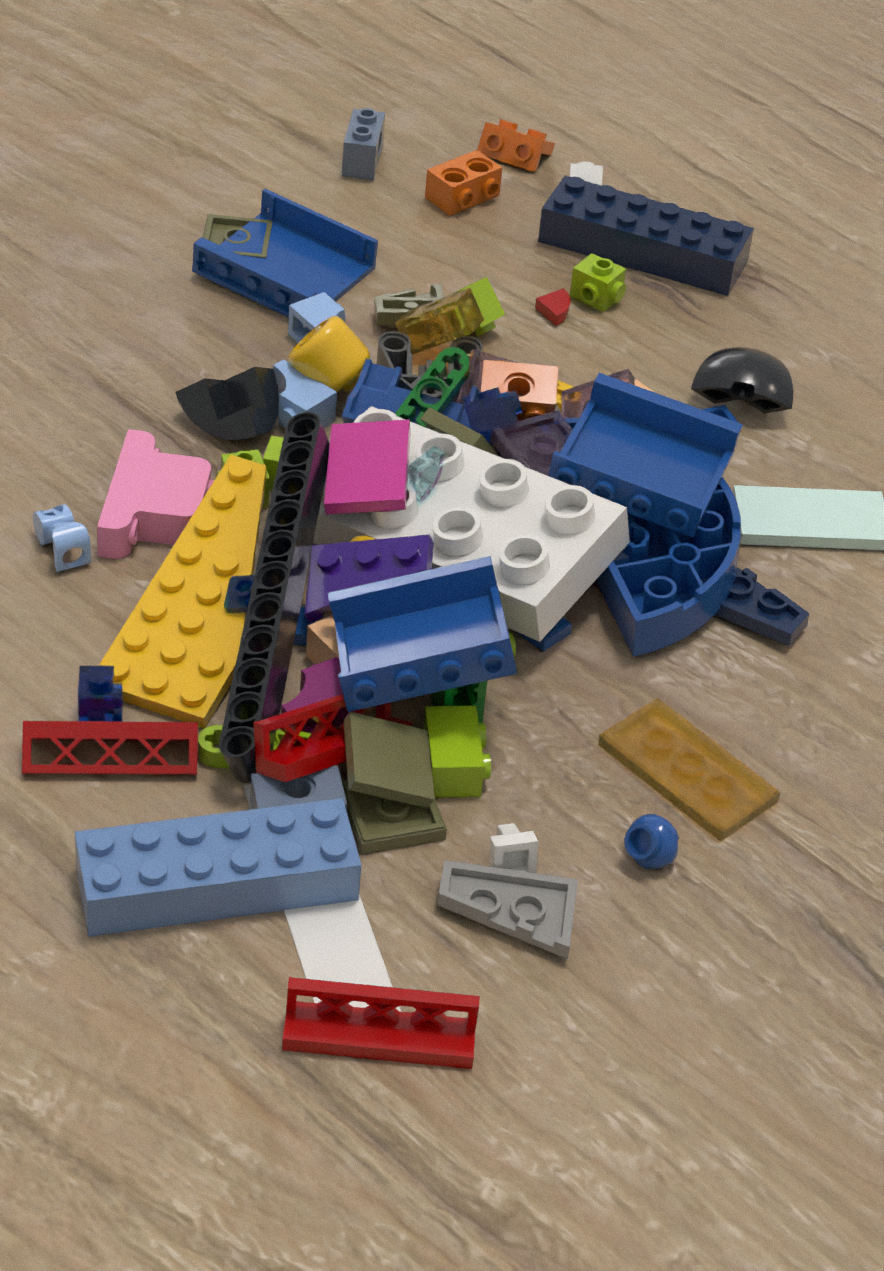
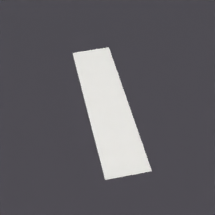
(336, 943)

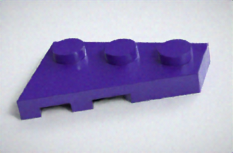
(360, 563)

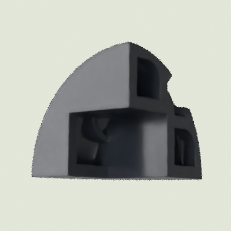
(747, 376)
(235, 406)

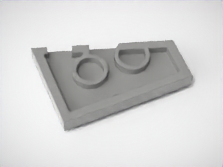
(512, 901)

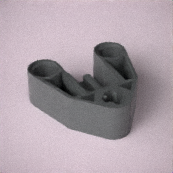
(395, 351)

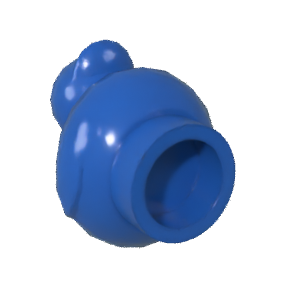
(652, 841)

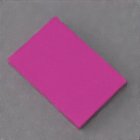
(367, 467)

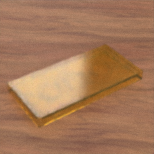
(689, 769)

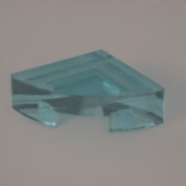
(425, 472)

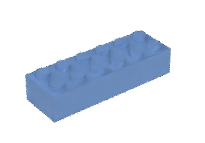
(216, 866)

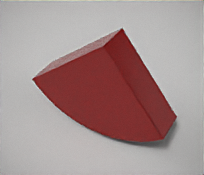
(554, 306)

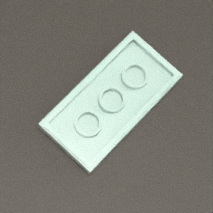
(810, 517)

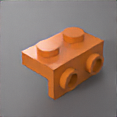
(512, 146)

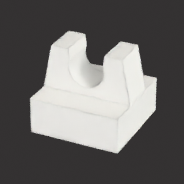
(513, 849)

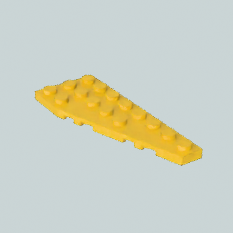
(179, 639)

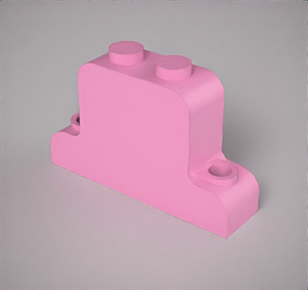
(149, 496)

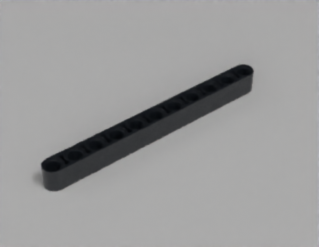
(276, 592)

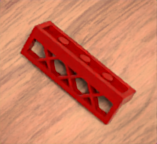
(109, 731)
(322, 748)
(380, 1029)

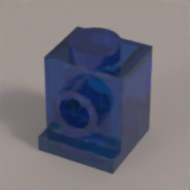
(492, 409)
(98, 694)

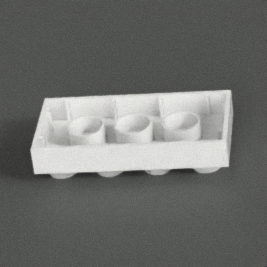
(540, 532)

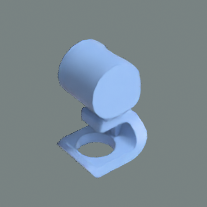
(59, 528)

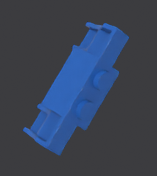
(380, 389)

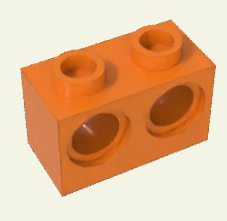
(463, 182)

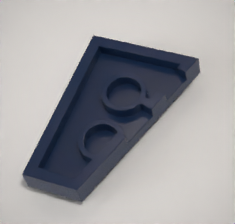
(763, 609)

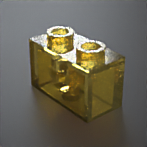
(441, 320)

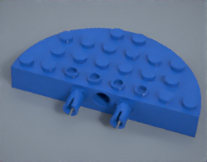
(669, 581)

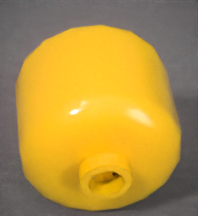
(330, 355)

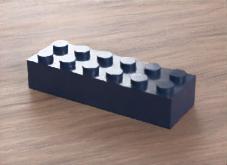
(646, 234)

